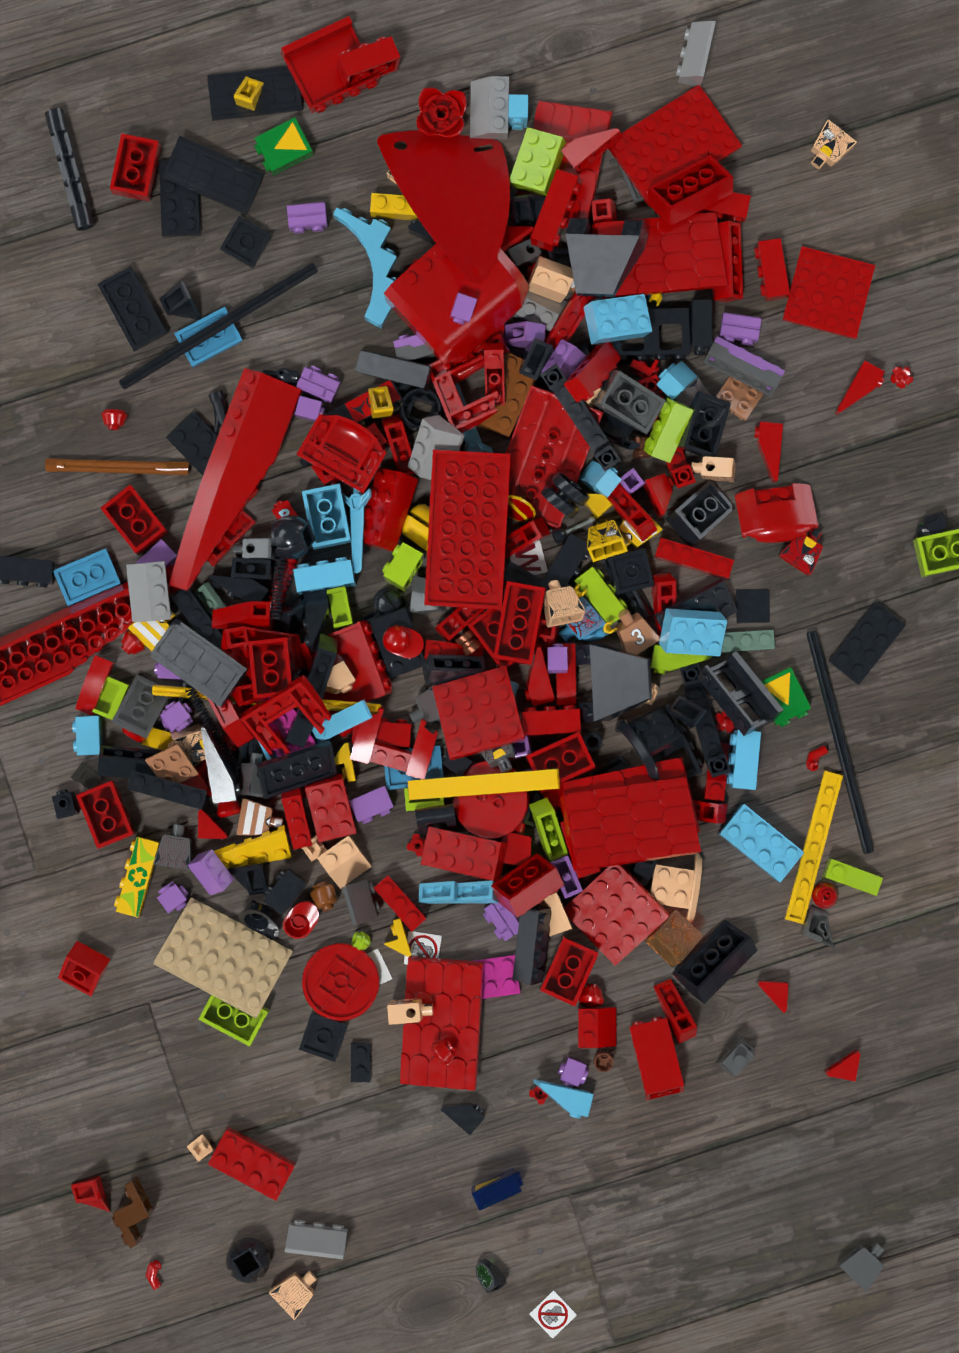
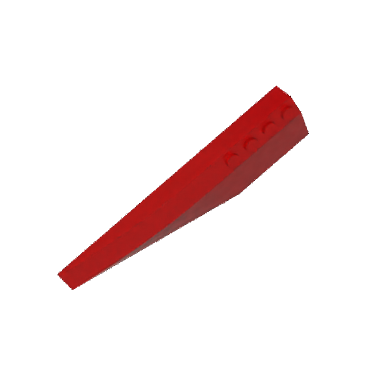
(238, 462)
(63, 641)

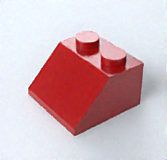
(83, 968)
(596, 1027)

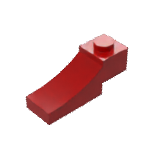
(232, 536)
(457, 621)

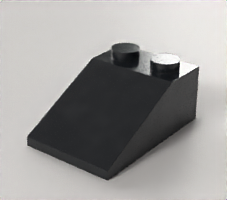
(705, 425)
(700, 513)
(395, 664)

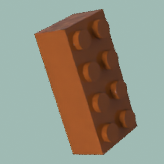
(516, 392)

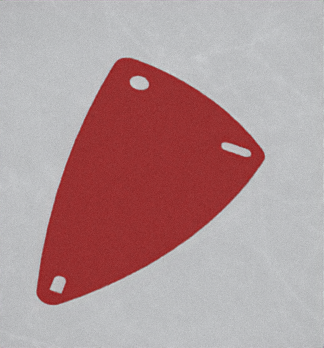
(454, 193)

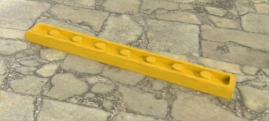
(484, 784)
(813, 847)

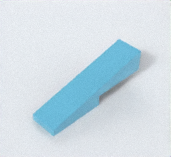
(457, 892)

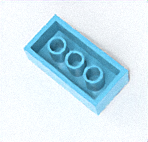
(761, 842)

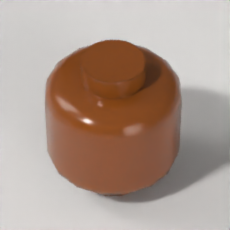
(324, 896)

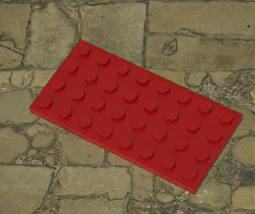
(467, 529)

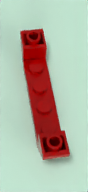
(569, 320)
(678, 467)
(231, 723)

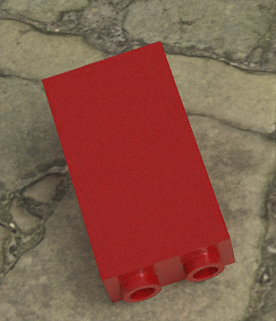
(656, 1058)

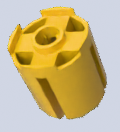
(417, 525)

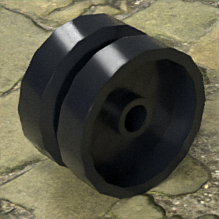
(565, 494)

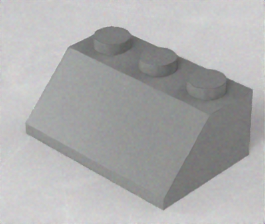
(695, 53)
(489, 108)
(540, 311)
(433, 434)
(148, 591)
(316, 1239)

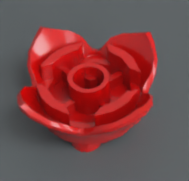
(431, 102)

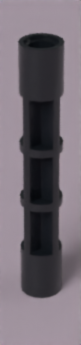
(69, 169)

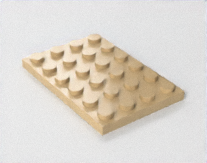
(223, 957)

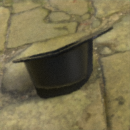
(389, 600)
(258, 918)

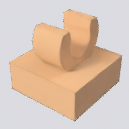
(315, 850)
(200, 1147)

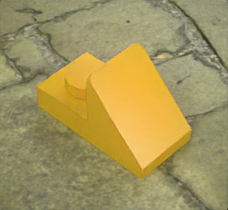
(343, 757)
(401, 944)

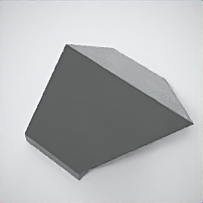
(817, 926)

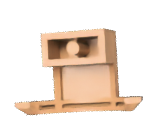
(678, 886)

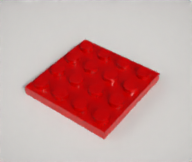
(828, 292)
(478, 713)
(616, 912)

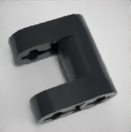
(435, 815)

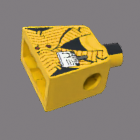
(605, 540)

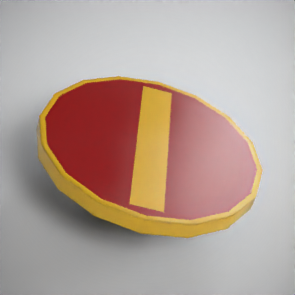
(520, 509)

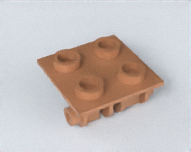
(741, 396)
(172, 764)

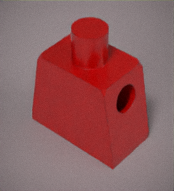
(518, 846)

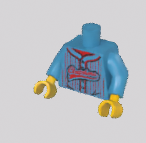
(591, 627)

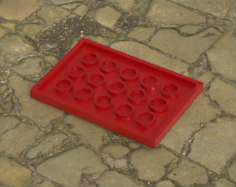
(673, 140)

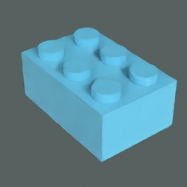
(617, 319)
(327, 516)
(324, 576)
(693, 632)
(743, 760)

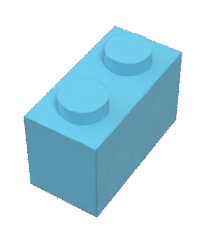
(518, 112)
(676, 379)
(599, 480)
(88, 735)

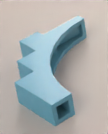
(382, 261)

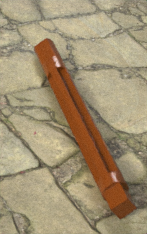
(108, 466)

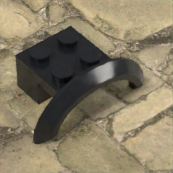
(617, 431)
(651, 736)

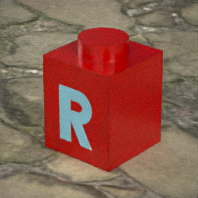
(283, 509)

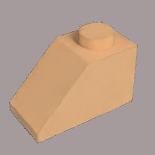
(340, 679)

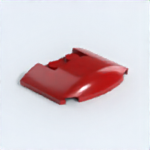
(343, 450)
(776, 513)

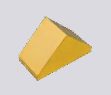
(248, 93)
(380, 402)
(597, 504)
(158, 739)

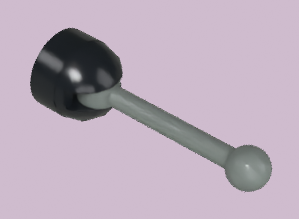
(559, 534)

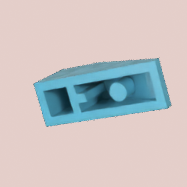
(343, 721)
(572, 1100)

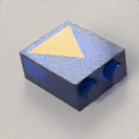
(497, 1188)

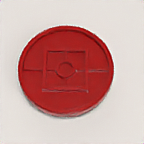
(494, 813)
(340, 982)

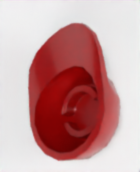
(403, 641)
(301, 920)

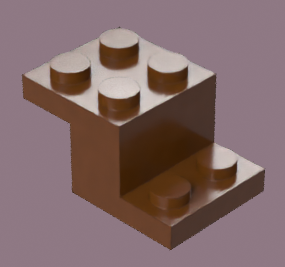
(132, 1212)

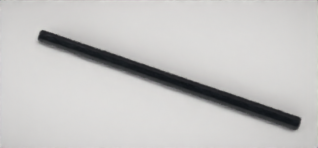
(218, 326)
(840, 743)

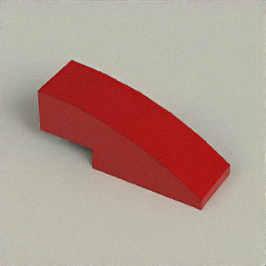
(567, 681)
(94, 685)

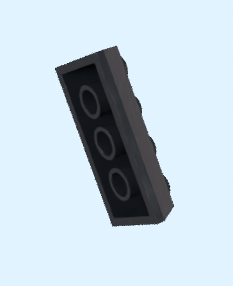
(715, 961)

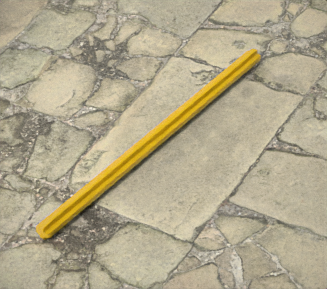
(331, 705)

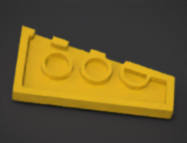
(262, 849)

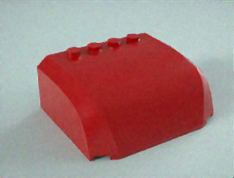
(427, 294)

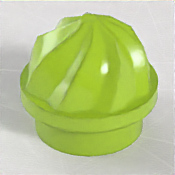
(360, 940)

